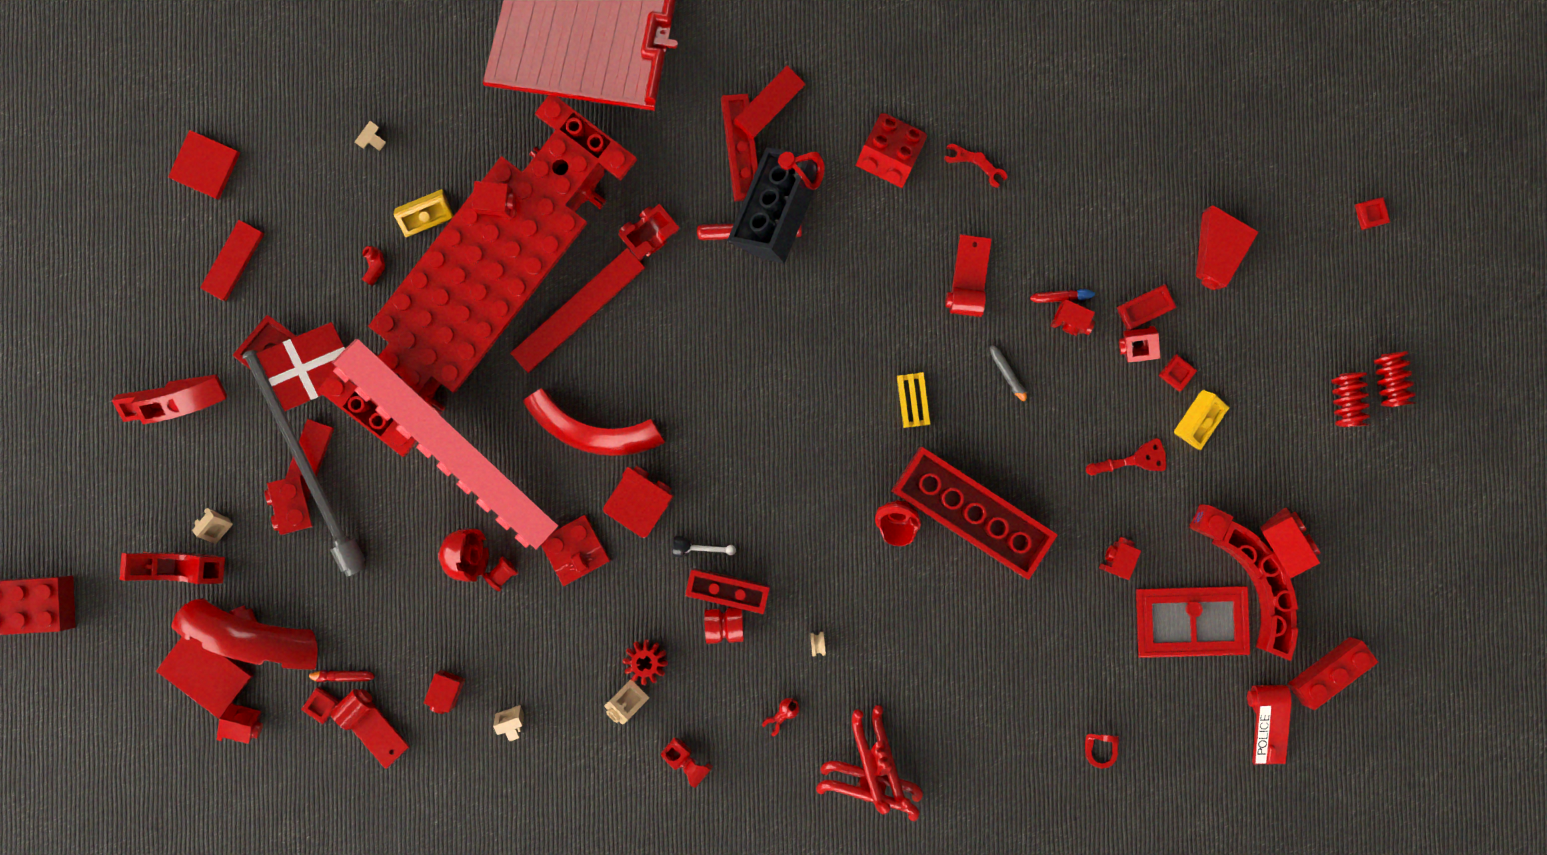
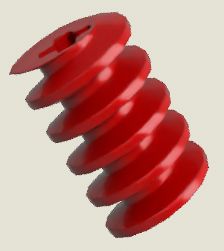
(1394, 379)
(1350, 399)

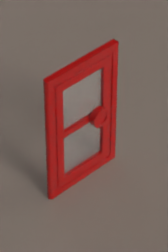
(1192, 621)

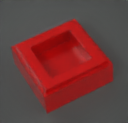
(1372, 213)
(1177, 372)
(320, 705)

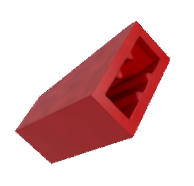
(1221, 247)

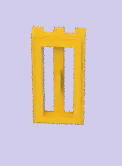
(910, 377)

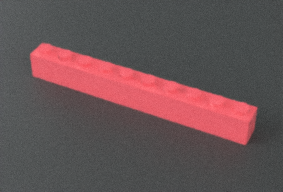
(442, 441)

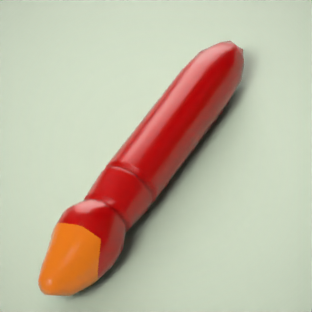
(347, 676)

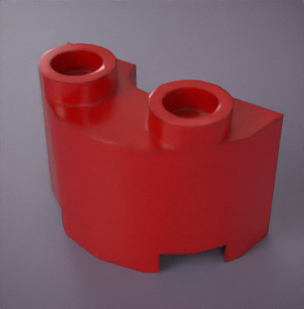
(648, 233)

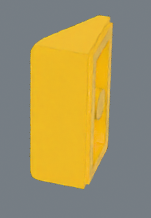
(423, 213)
(1201, 419)

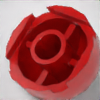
(463, 555)

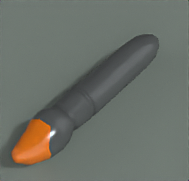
(1008, 373)

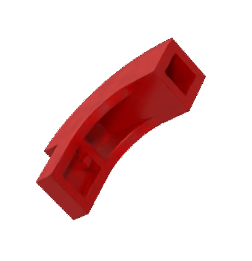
(172, 567)

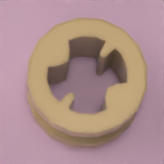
(817, 644)

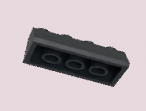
(773, 208)

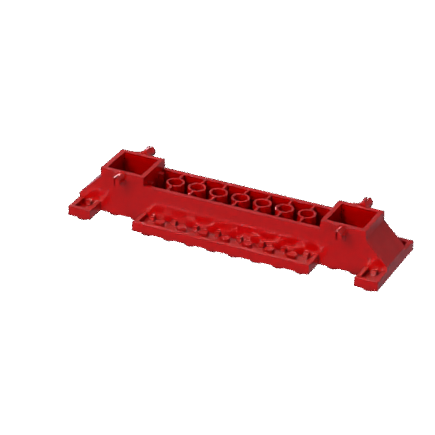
(485, 268)

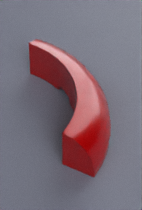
(589, 438)
(1273, 586)
(244, 638)

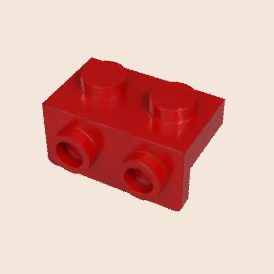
(289, 505)

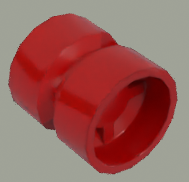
(723, 625)

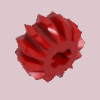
(642, 653)

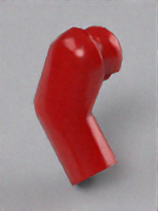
(375, 262)

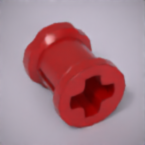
(500, 574)

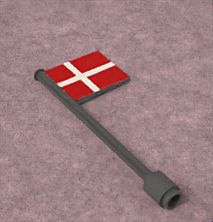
(288, 378)

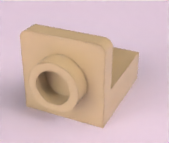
(625, 702)

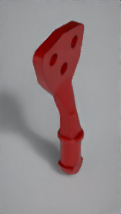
(1138, 459)

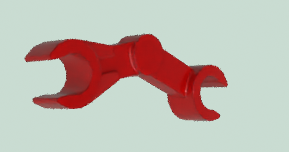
(978, 159)

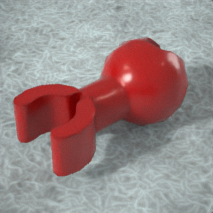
(786, 711)

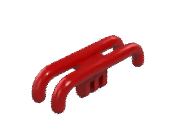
(878, 761)
(862, 789)

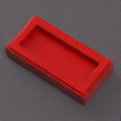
(1146, 307)

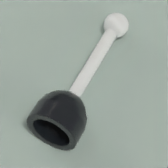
(682, 547)

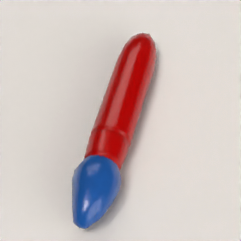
(1057, 296)

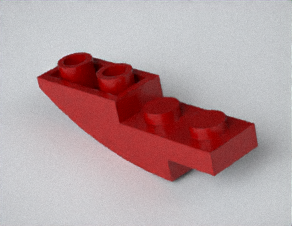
(172, 401)

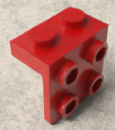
(891, 149)
(638, 501)

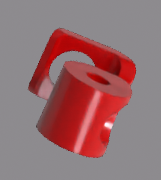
(678, 755)

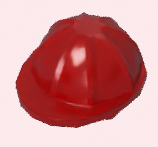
(898, 522)

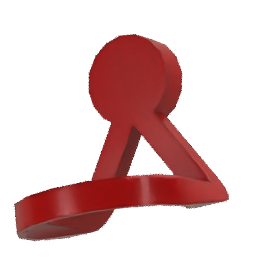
(788, 161)
(1103, 737)

